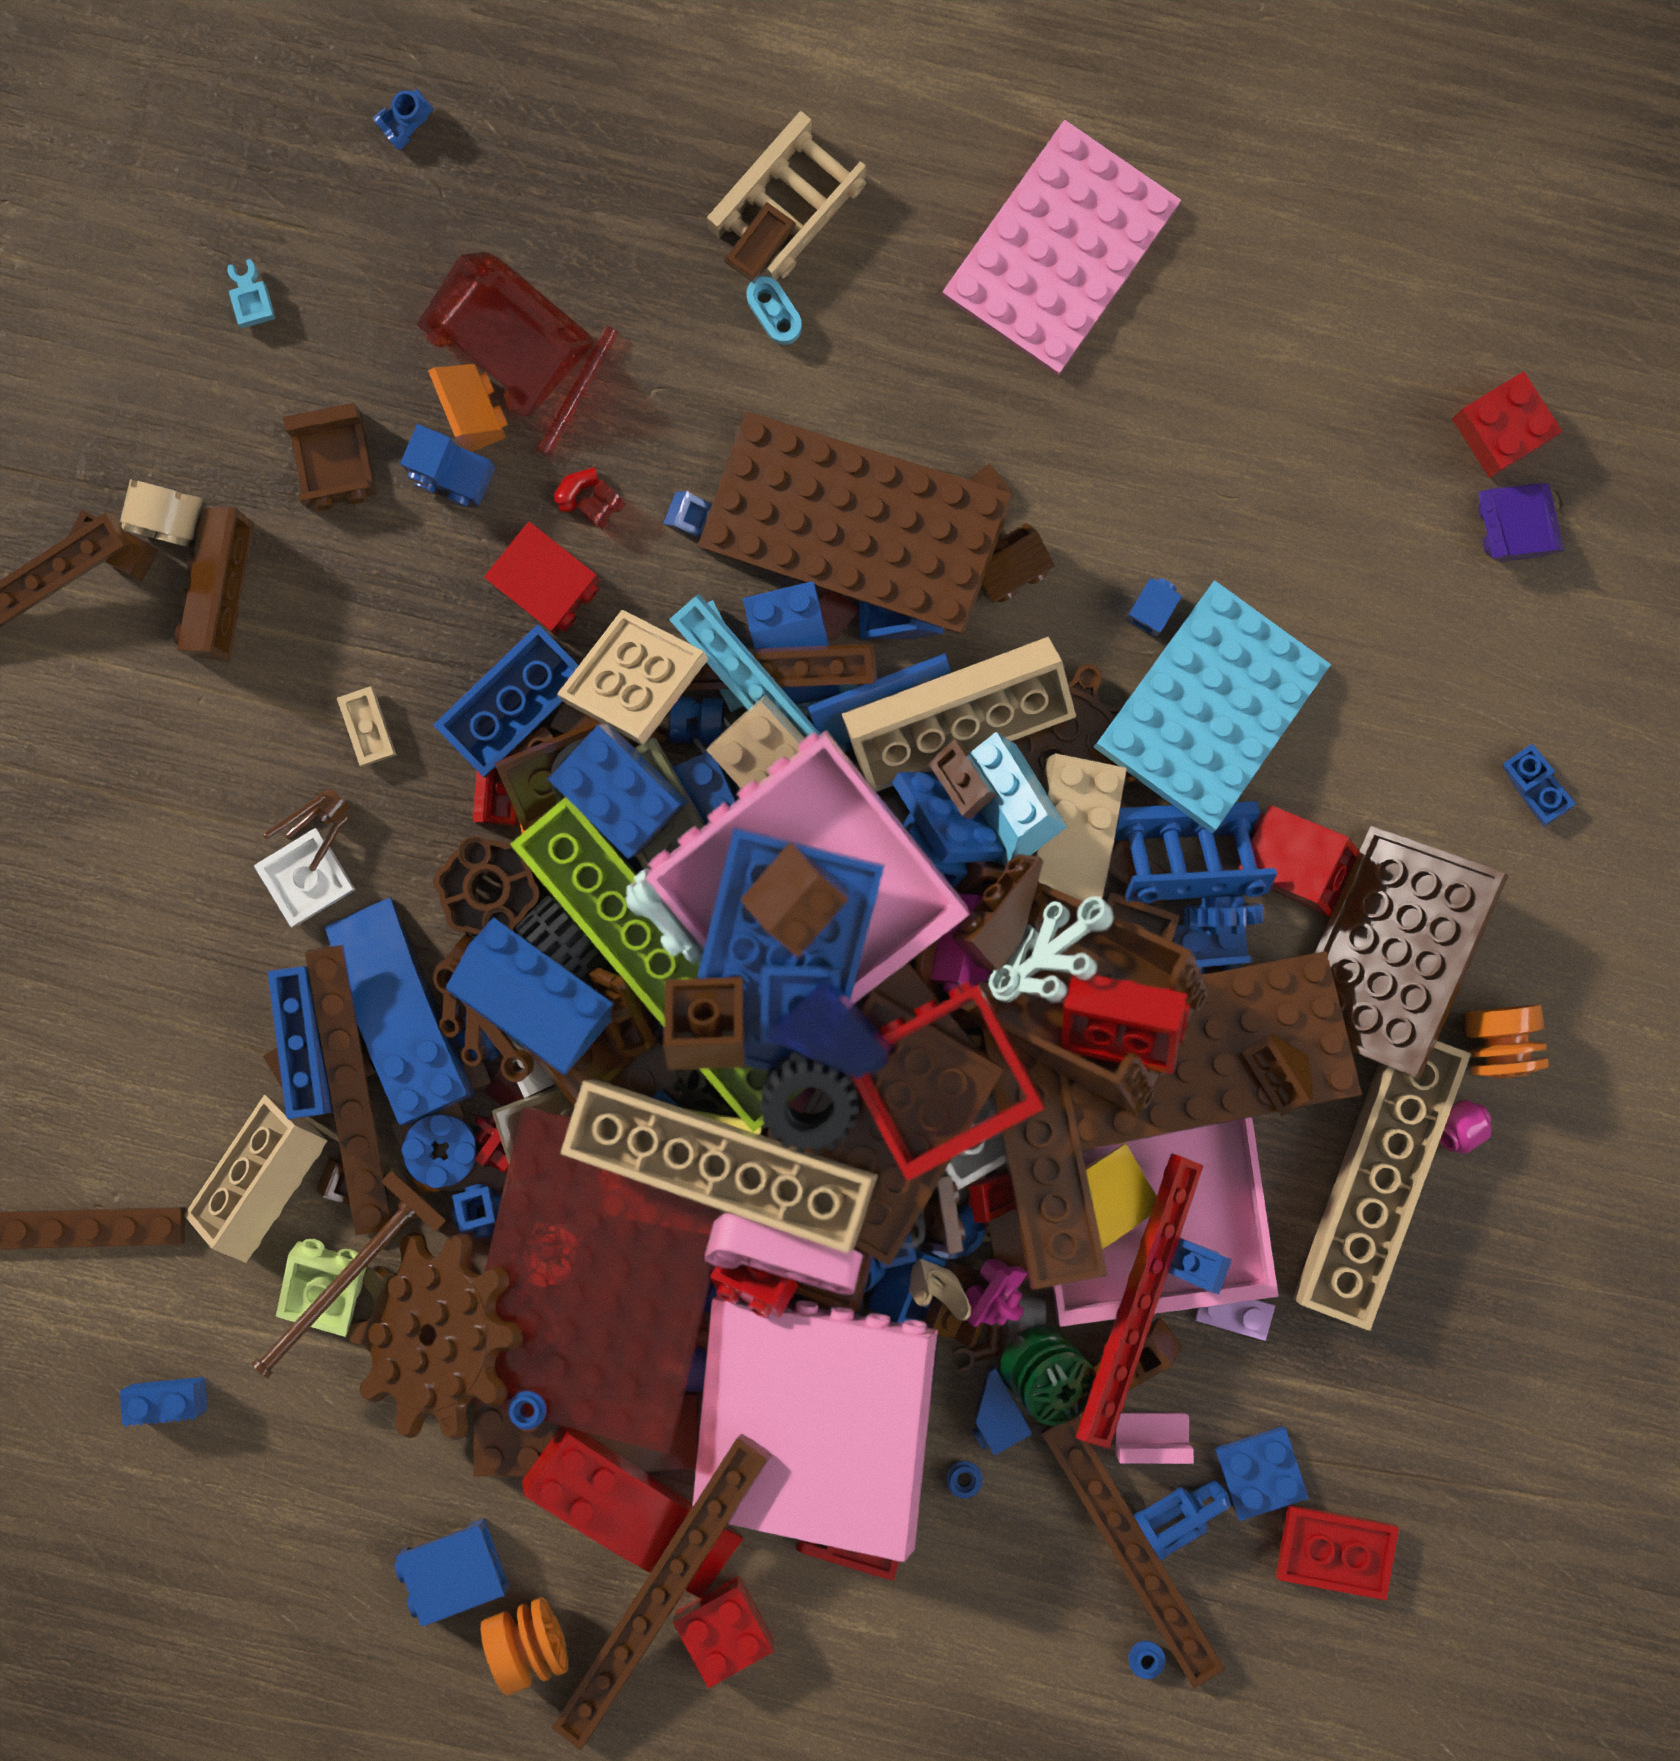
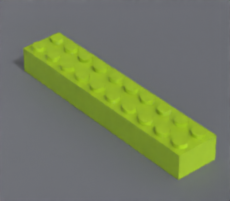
(591, 885)

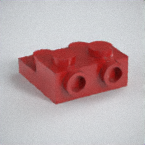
(763, 1290)

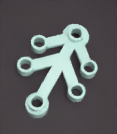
(646, 901)
(1014, 977)

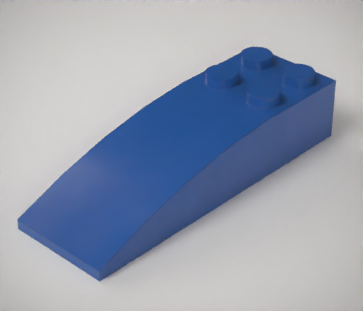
(399, 1014)

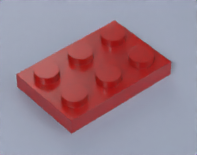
(1337, 1552)

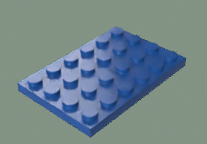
(741, 945)

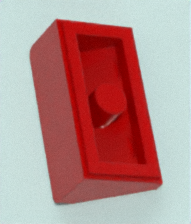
(492, 801)

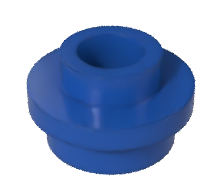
(518, 1415)
(967, 1490)
(1142, 1649)

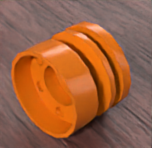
(1506, 1040)
(517, 1648)

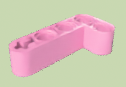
(757, 1245)

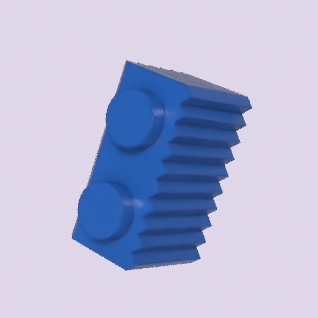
(163, 1401)

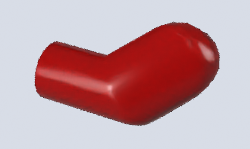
(571, 486)

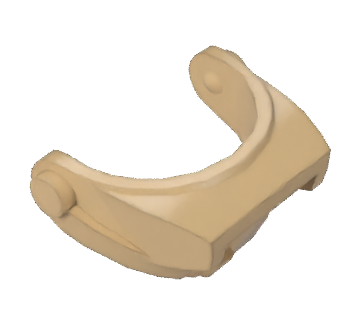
(945, 1289)

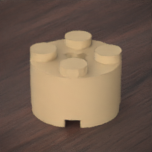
(162, 510)

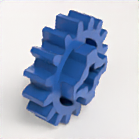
(1223, 914)

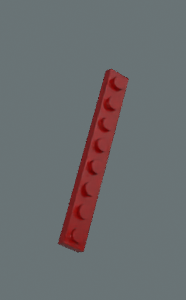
(1139, 1301)

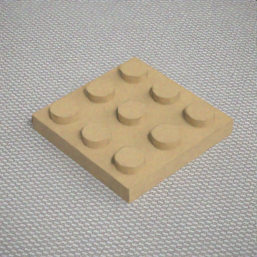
(632, 676)

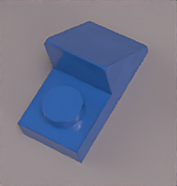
(1199, 1265)

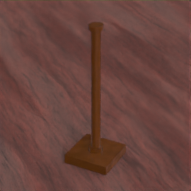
(411, 1207)

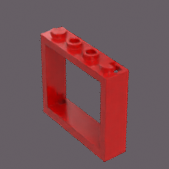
(927, 1014)

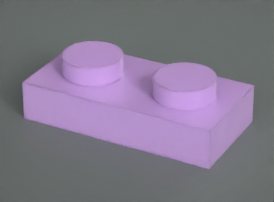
(1244, 1317)

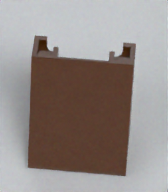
(1141, 957)

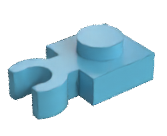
(250, 299)

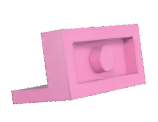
(1154, 1438)

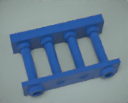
(1169, 824)

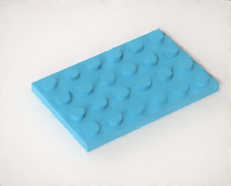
(1212, 706)

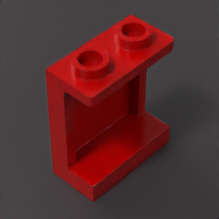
(543, 579)

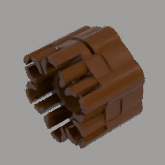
(459, 880)

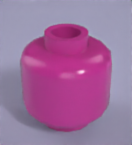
(1466, 1127)

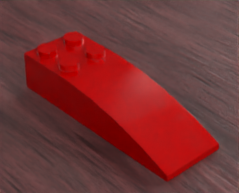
(616, 1504)

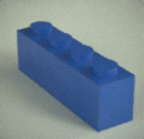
(299, 1044)

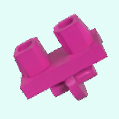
(1001, 1296)

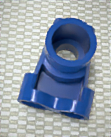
(399, 120)

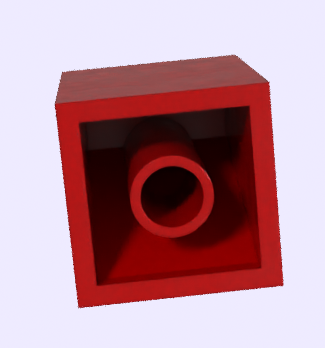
(1308, 858)

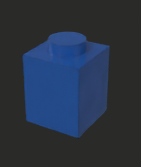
(1154, 606)

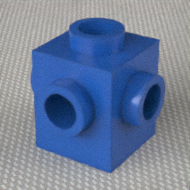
(468, 1208)

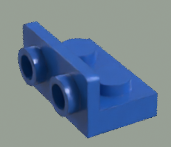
(1213, 950)

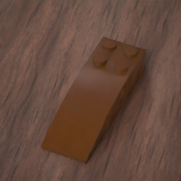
(512, 1451)

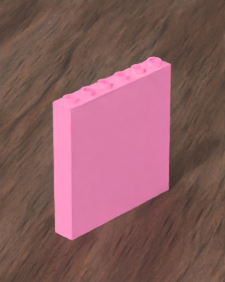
(830, 806)
(1223, 1216)
(837, 1410)

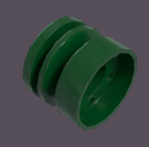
(1047, 1375)

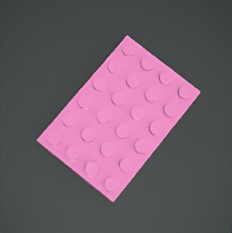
(1061, 247)

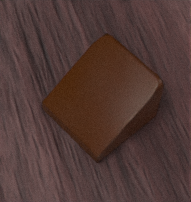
(333, 1182)

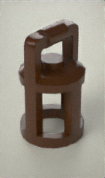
(626, 1012)

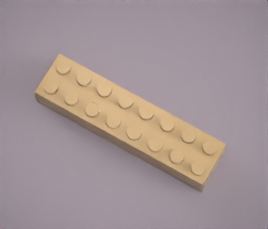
(719, 1165)
(1379, 1188)

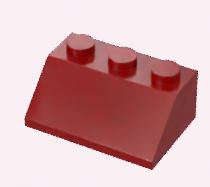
(1120, 1017)

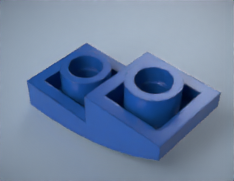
(1537, 785)

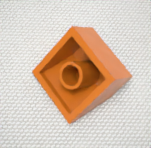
(468, 405)

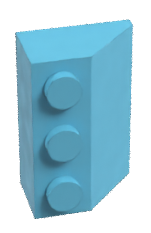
(1022, 809)

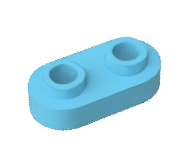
(775, 311)

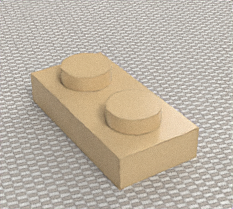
(366, 726)

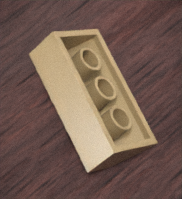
(254, 1180)

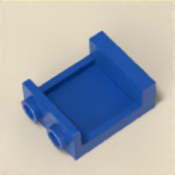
(451, 1573)

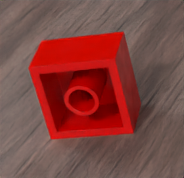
(1506, 424)
(723, 1631)

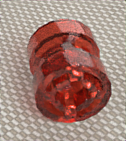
(601, 505)

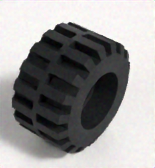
(561, 939)
(804, 1129)

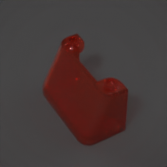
(505, 329)

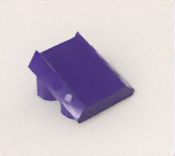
(1519, 522)

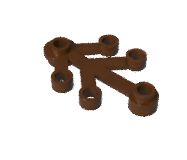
(474, 1023)

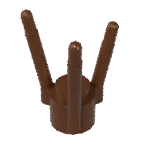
(325, 807)

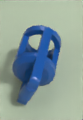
(1187, 1529)

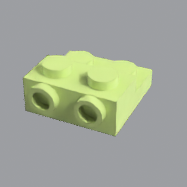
(307, 1275)

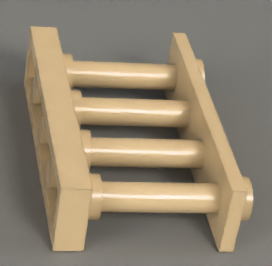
(774, 164)

